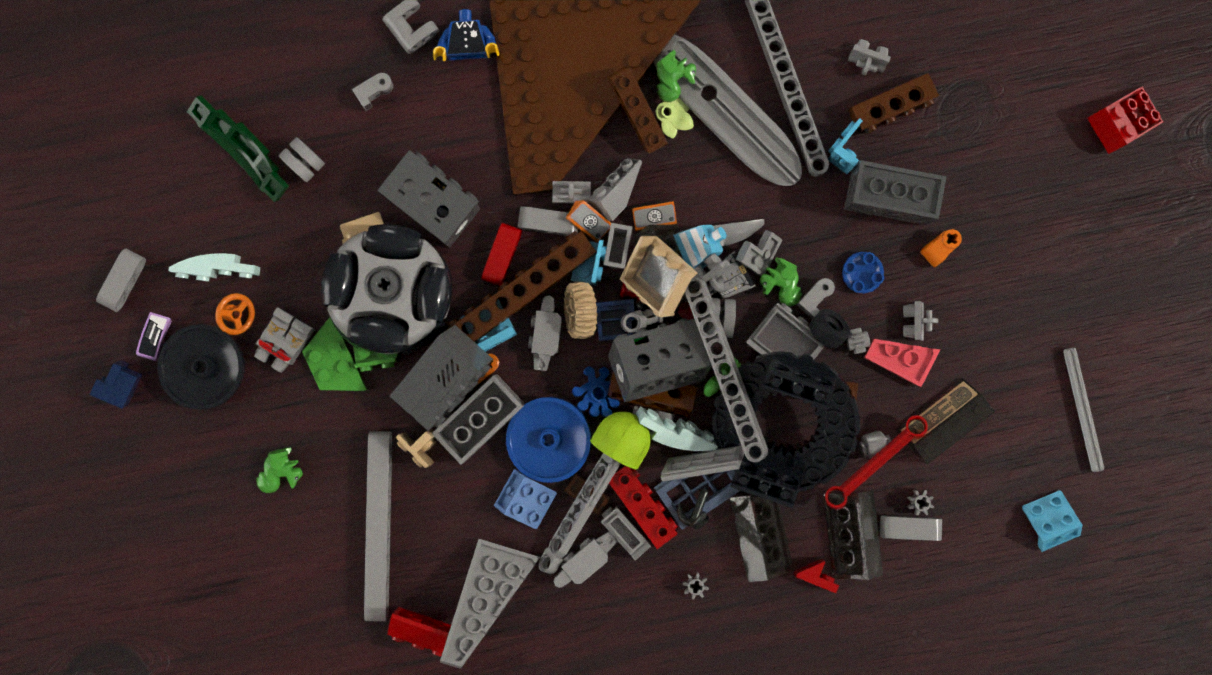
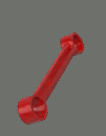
(876, 462)

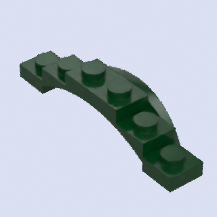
(240, 145)

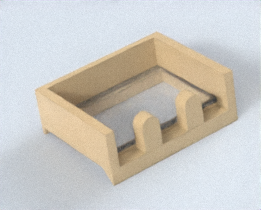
(657, 275)

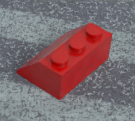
(418, 630)

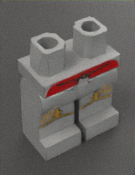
(284, 339)

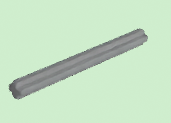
(1083, 409)

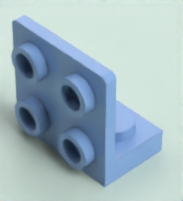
(524, 499)

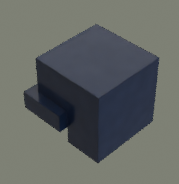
(609, 318)
(117, 386)

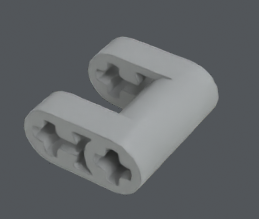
(397, 24)

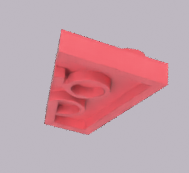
(903, 360)

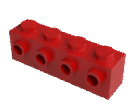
(642, 506)

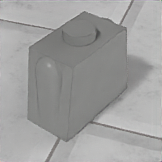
(617, 246)

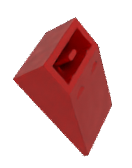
(1125, 120)

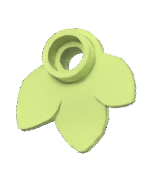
(677, 118)

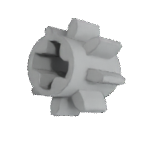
(858, 341)
(913, 502)
(699, 590)

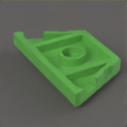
(332, 361)

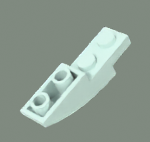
(208, 265)
(680, 435)

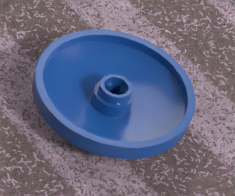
(548, 439)

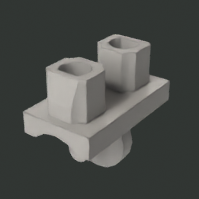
(868, 58)
(571, 191)
(716, 266)
(917, 310)

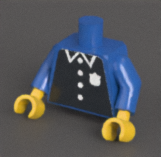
(466, 40)

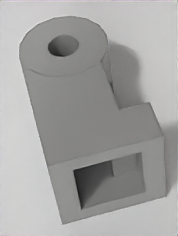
(372, 88)
(815, 295)

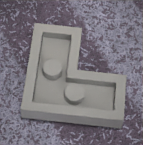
(759, 257)

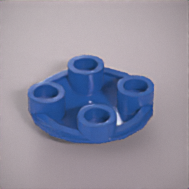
(863, 272)

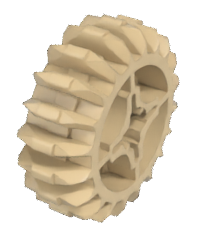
(580, 310)

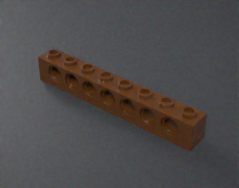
(532, 291)

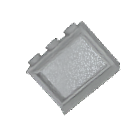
(784, 333)

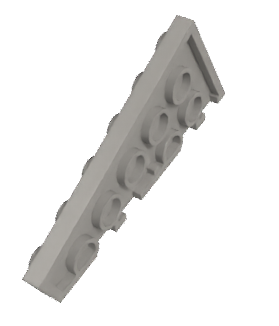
(489, 586)

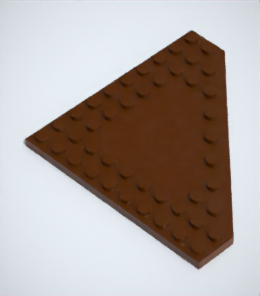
(557, 71)

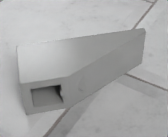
(615, 192)

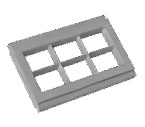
(702, 463)

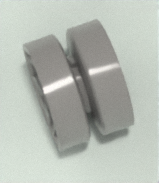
(301, 159)
(726, 315)

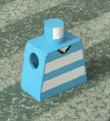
(700, 243)

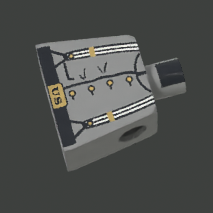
(737, 278)

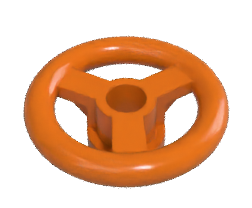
(225, 311)

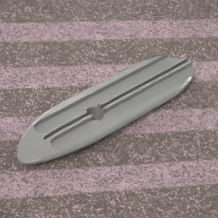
(735, 117)

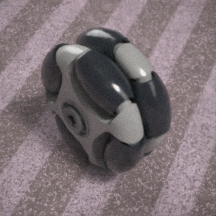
(387, 290)

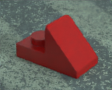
(811, 574)

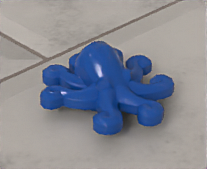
(596, 393)

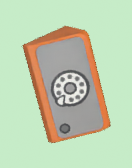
(654, 215)
(588, 220)

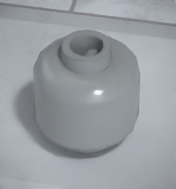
(872, 443)

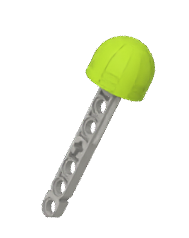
(622, 442)

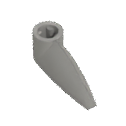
(739, 231)

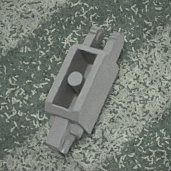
(546, 334)
(586, 560)

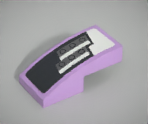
(153, 336)

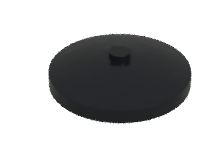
(201, 367)

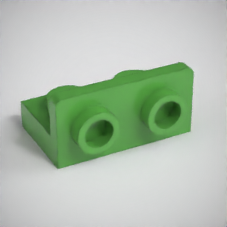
(366, 359)

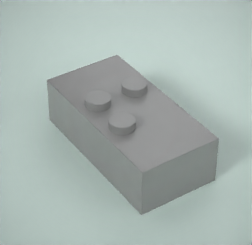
(478, 419)

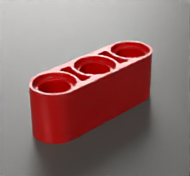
(501, 254)

